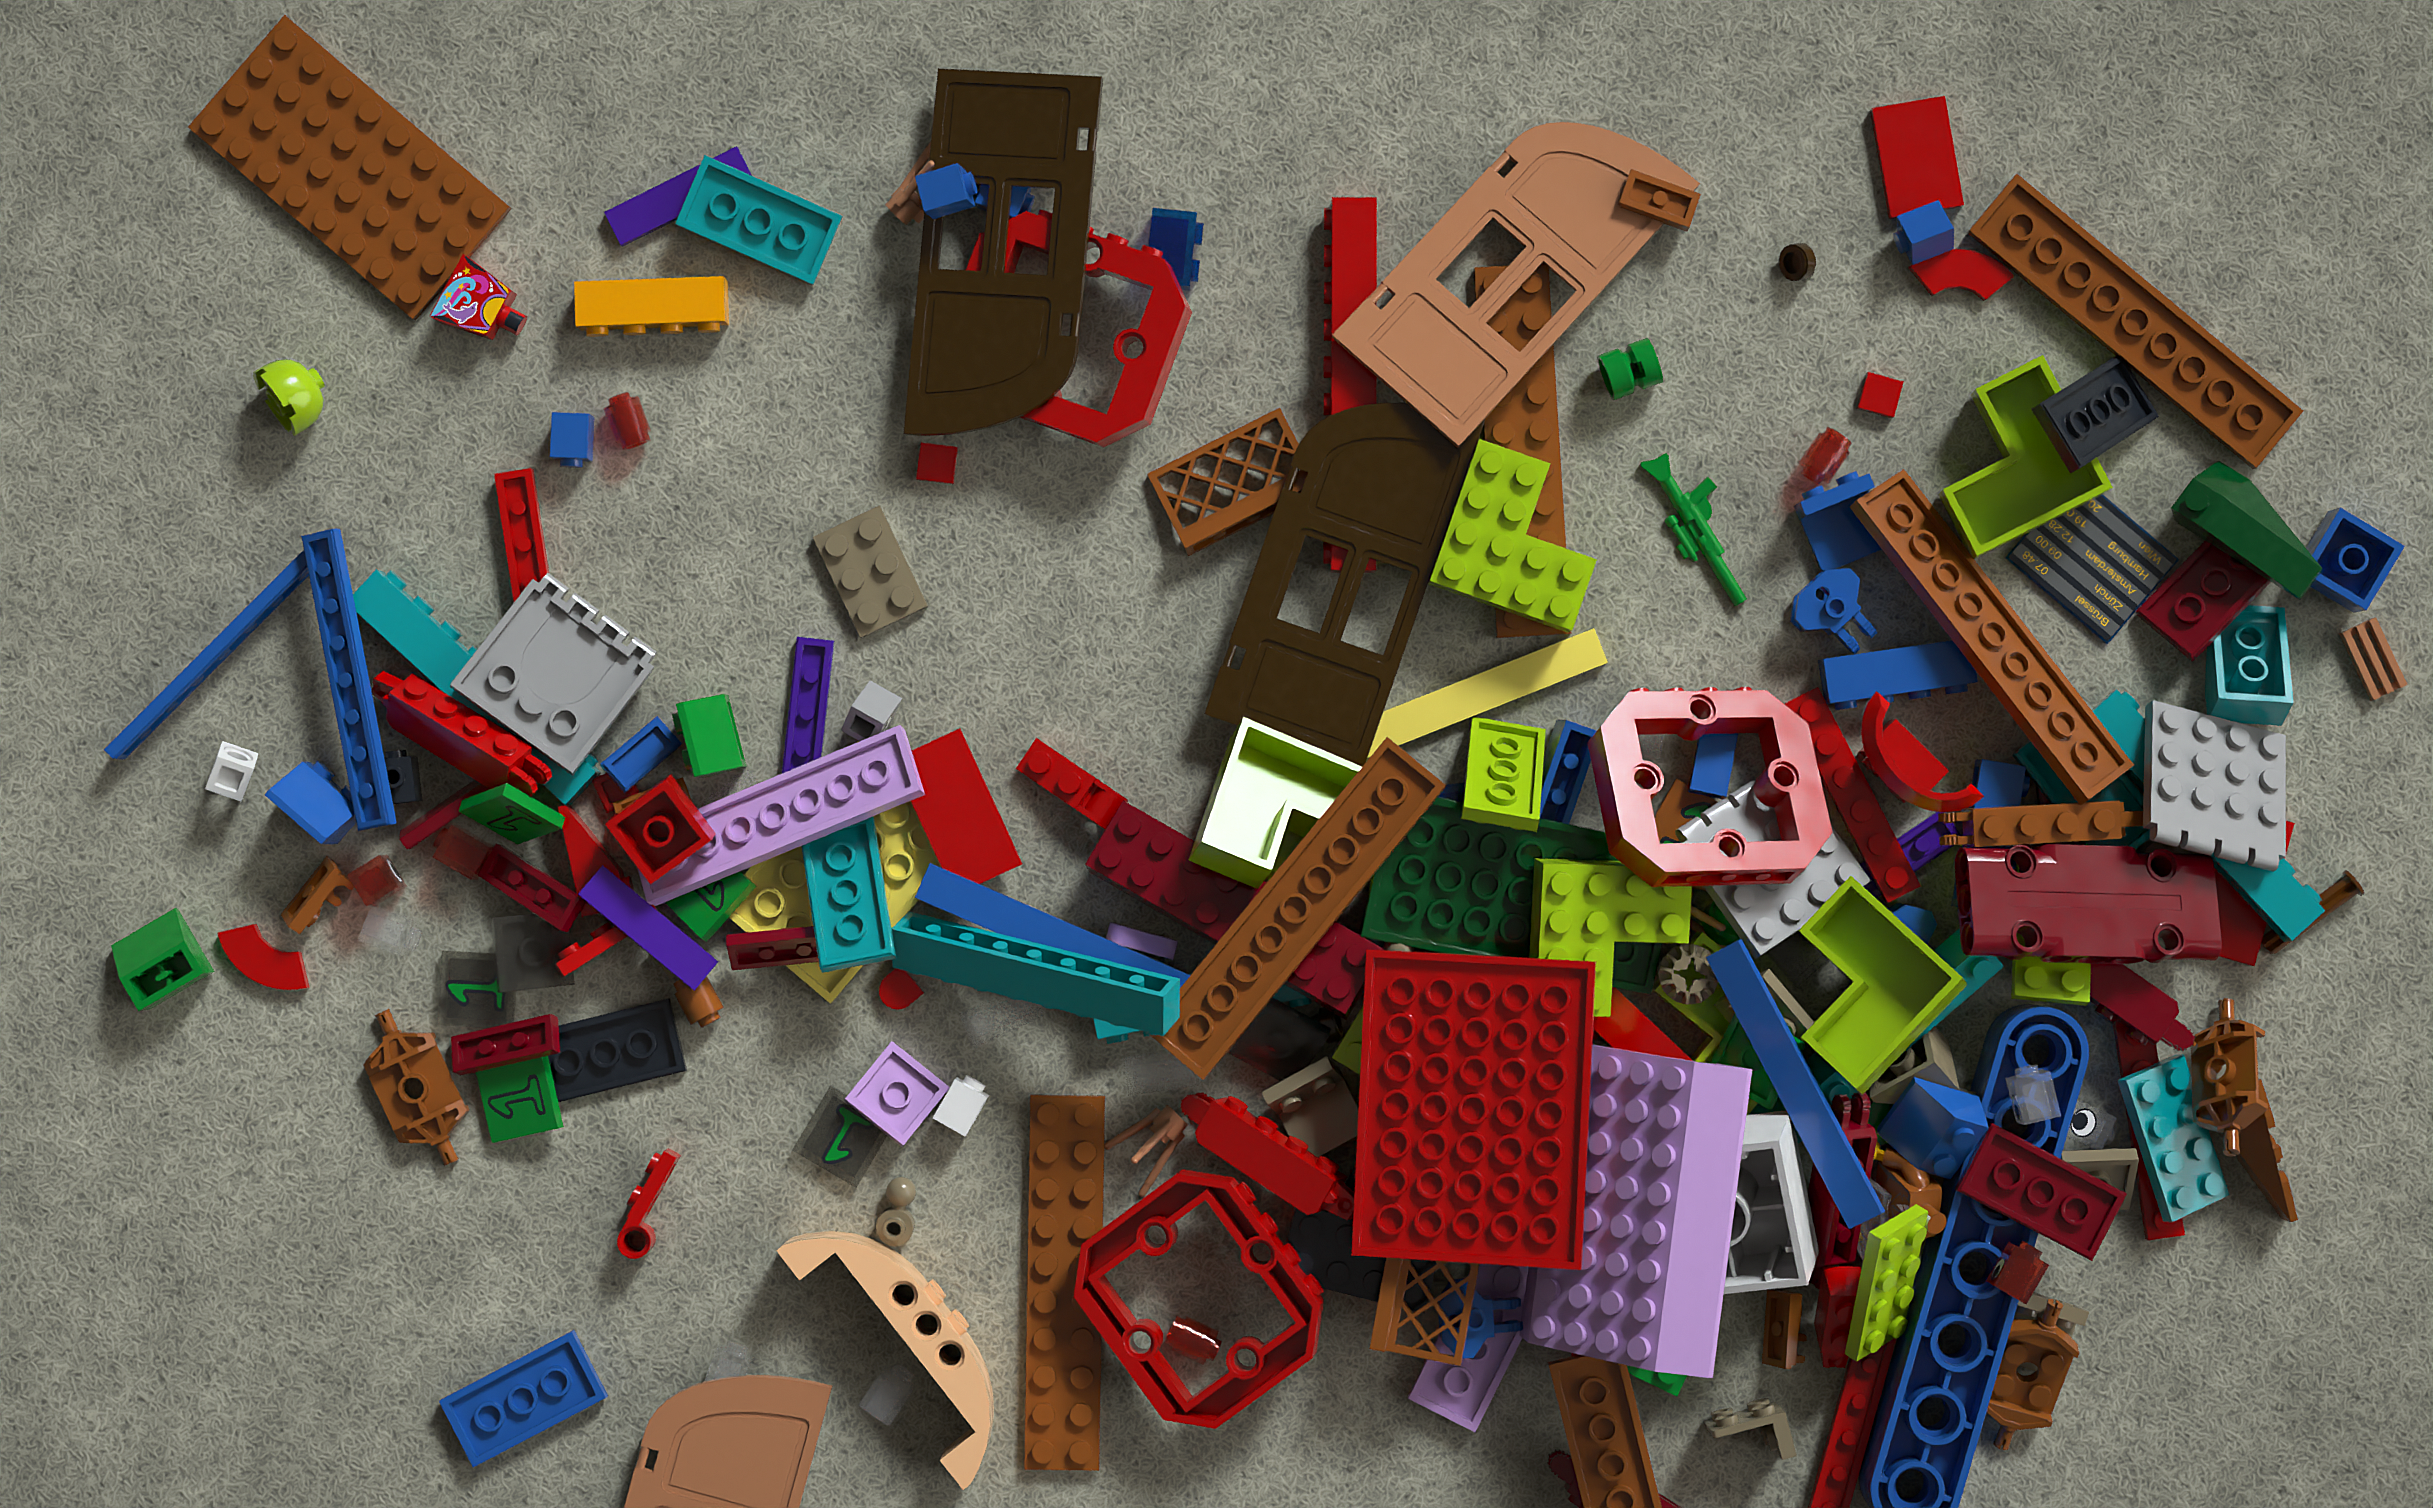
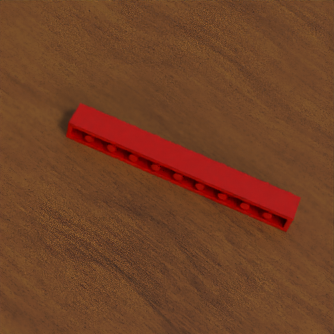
(1352, 281)

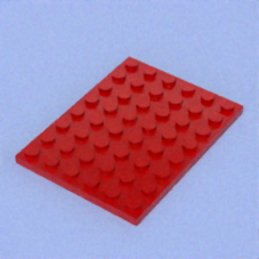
(1474, 1109)

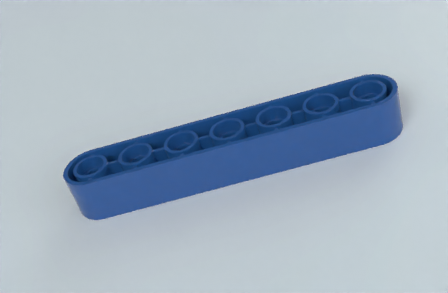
(1943, 1298)

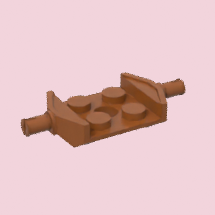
(2234, 1098)
(439, 1107)
(2030, 1399)

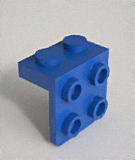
(1832, 526)

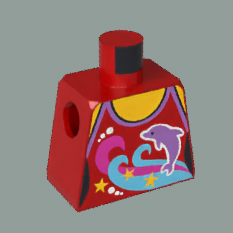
(477, 302)

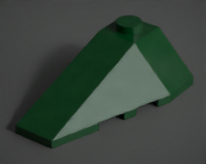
(2240, 522)

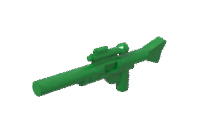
(1695, 533)

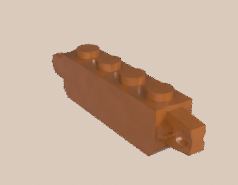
(2040, 823)

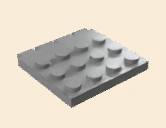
(555, 672)
(2214, 786)
(1770, 912)

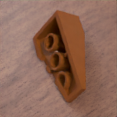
(2260, 1158)

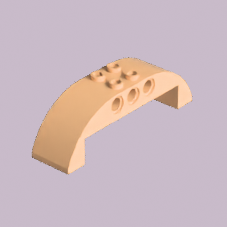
(961, 1378)

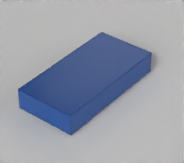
(640, 754)
(1713, 765)

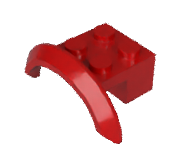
(1906, 764)

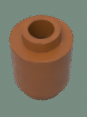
(699, 1005)

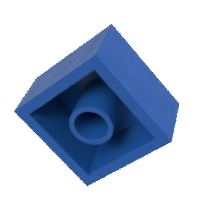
(2352, 559)

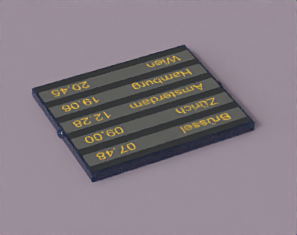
(2094, 564)

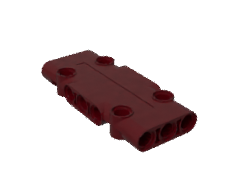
(2087, 904)

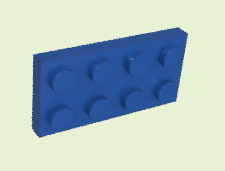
(523, 1398)

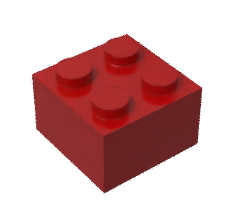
(660, 829)

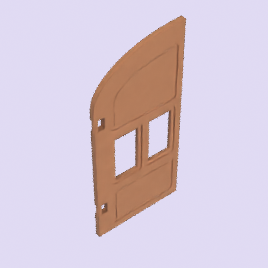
(1565, 215)
(731, 1444)

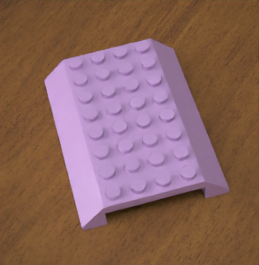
(1654, 1217)

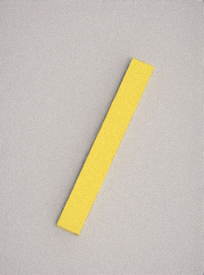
(1490, 689)

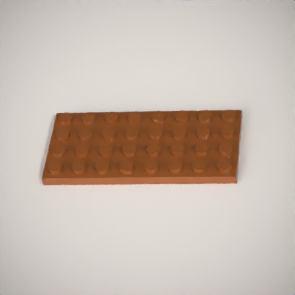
(349, 167)

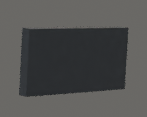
(2095, 413)
(617, 1050)

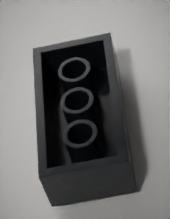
(1326, 1251)

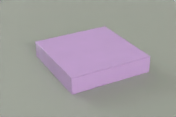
(896, 1094)

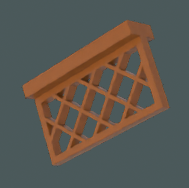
(1242, 512)
(1392, 1301)

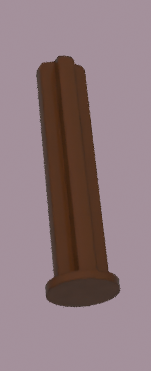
(2331, 900)

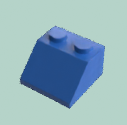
(315, 802)
(1934, 1126)

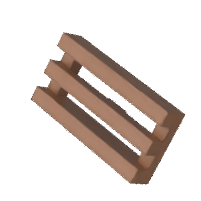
(2386, 652)

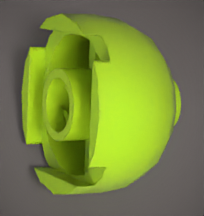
(291, 393)

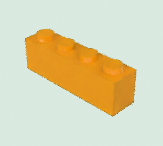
(651, 304)

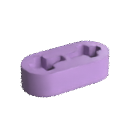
(1142, 940)

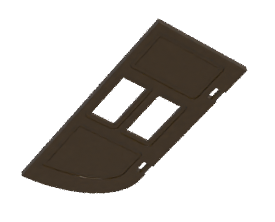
(991, 338)
(1383, 492)

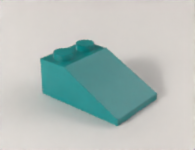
(2250, 669)

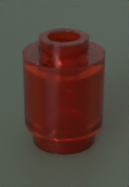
(627, 421)
(1825, 456)
(1193, 1339)

